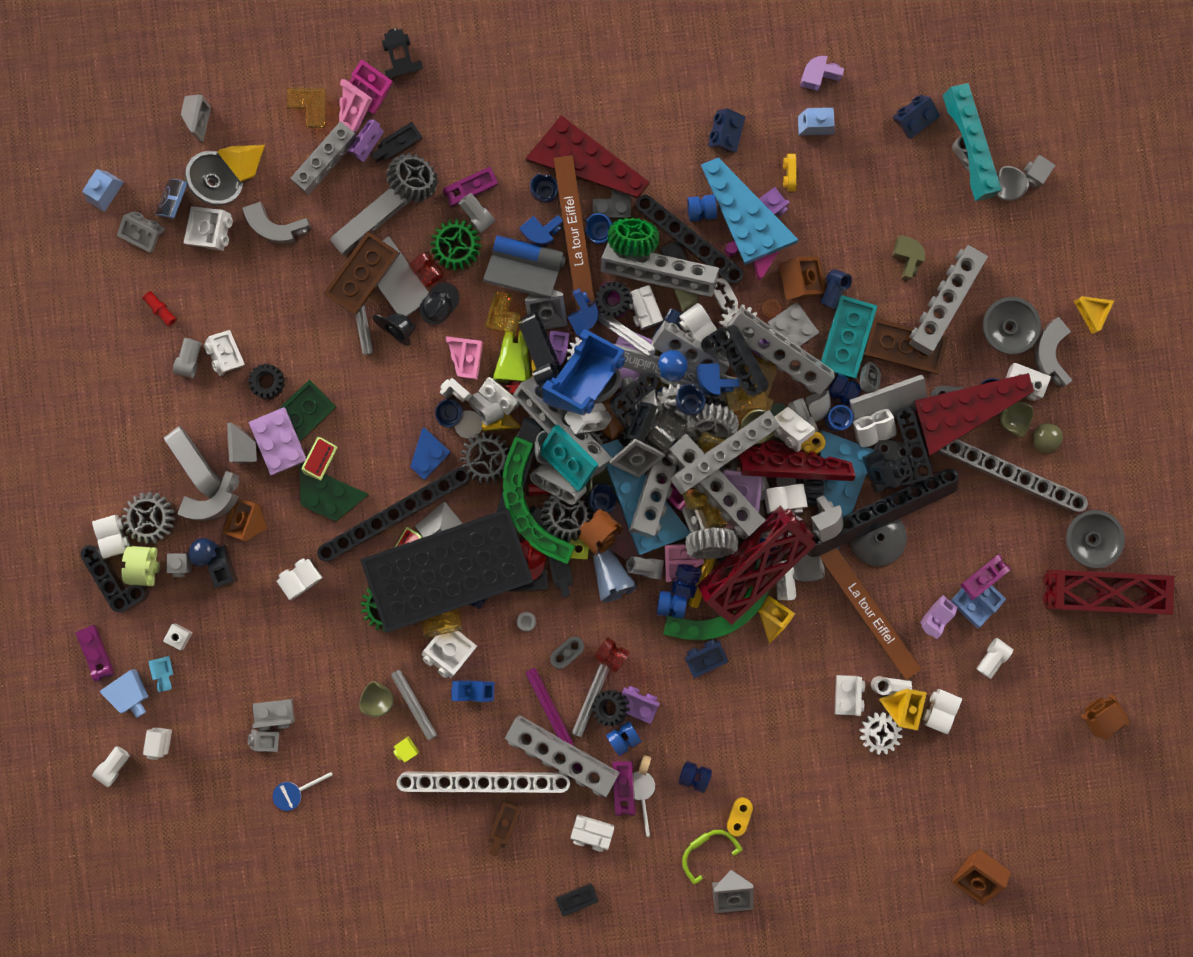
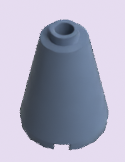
(611, 577)

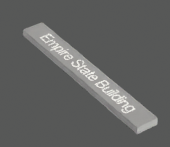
(642, 363)

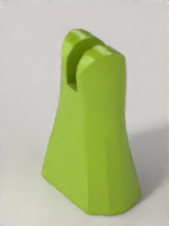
(513, 360)

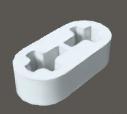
(728, 293)

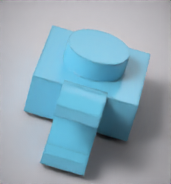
(161, 670)

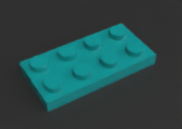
(848, 336)

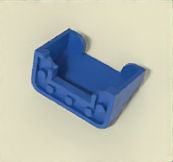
(584, 375)

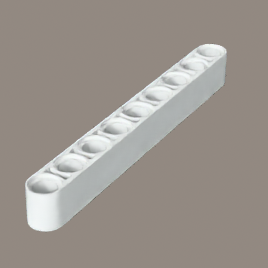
(474, 786)

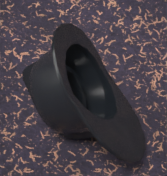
(439, 303)
(396, 325)

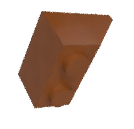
(802, 278)
(981, 877)

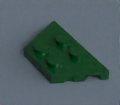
(328, 496)

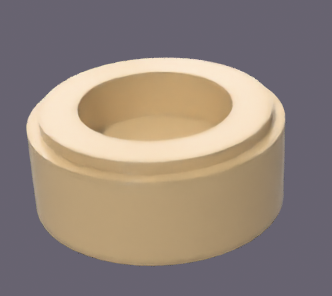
(644, 765)

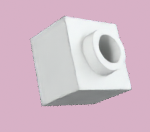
(184, 636)

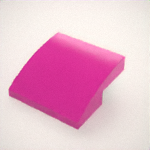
(371, 83)

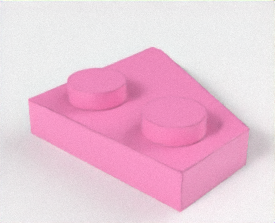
(353, 105)
(466, 356)
(675, 555)

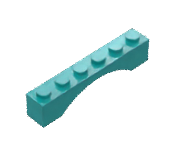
(962, 109)

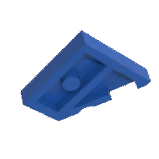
(428, 454)

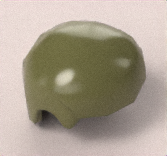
(1047, 438)

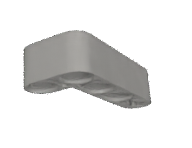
(193, 462)

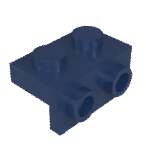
(916, 115)
(726, 130)
(706, 658)

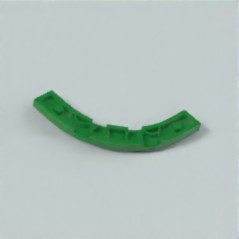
(518, 509)
(712, 627)

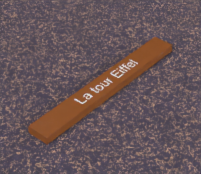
(573, 226)
(870, 613)

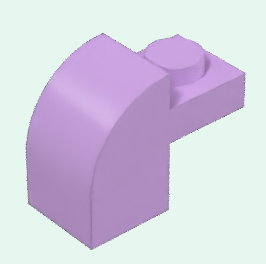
(817, 69)
(938, 616)

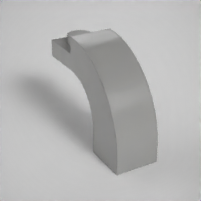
(278, 234)
(1046, 351)
(214, 507)

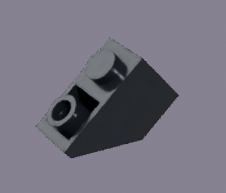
(221, 568)

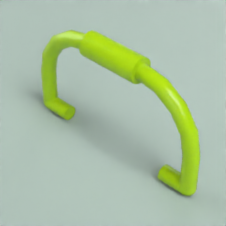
(699, 841)

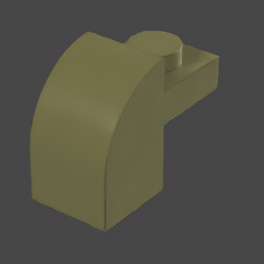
(910, 251)

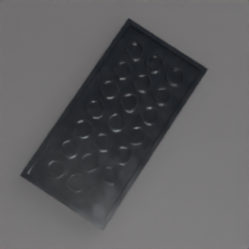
(446, 570)

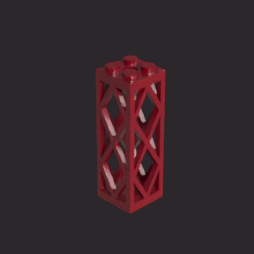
(714, 584)
(1057, 592)

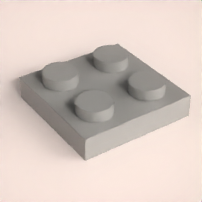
(794, 325)

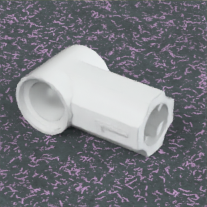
(997, 654)
(891, 685)
(108, 771)

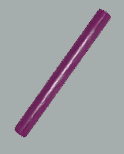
(550, 709)

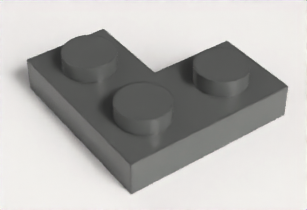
(615, 208)

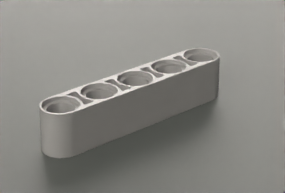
(367, 220)

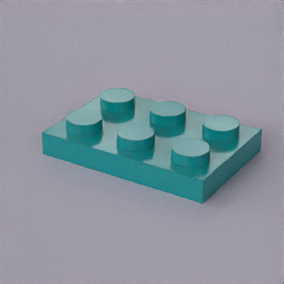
(568, 457)

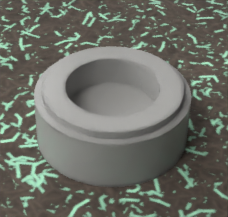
(526, 621)

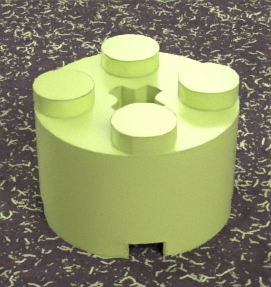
(140, 566)

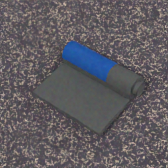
(524, 267)

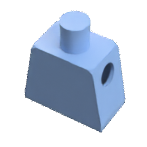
(818, 121)
(102, 189)
(127, 693)

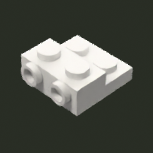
(208, 228)
(448, 652)

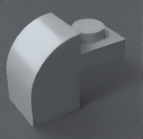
(829, 521)

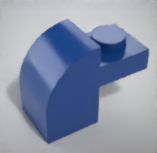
(540, 235)
(586, 315)
(710, 383)
(472, 690)

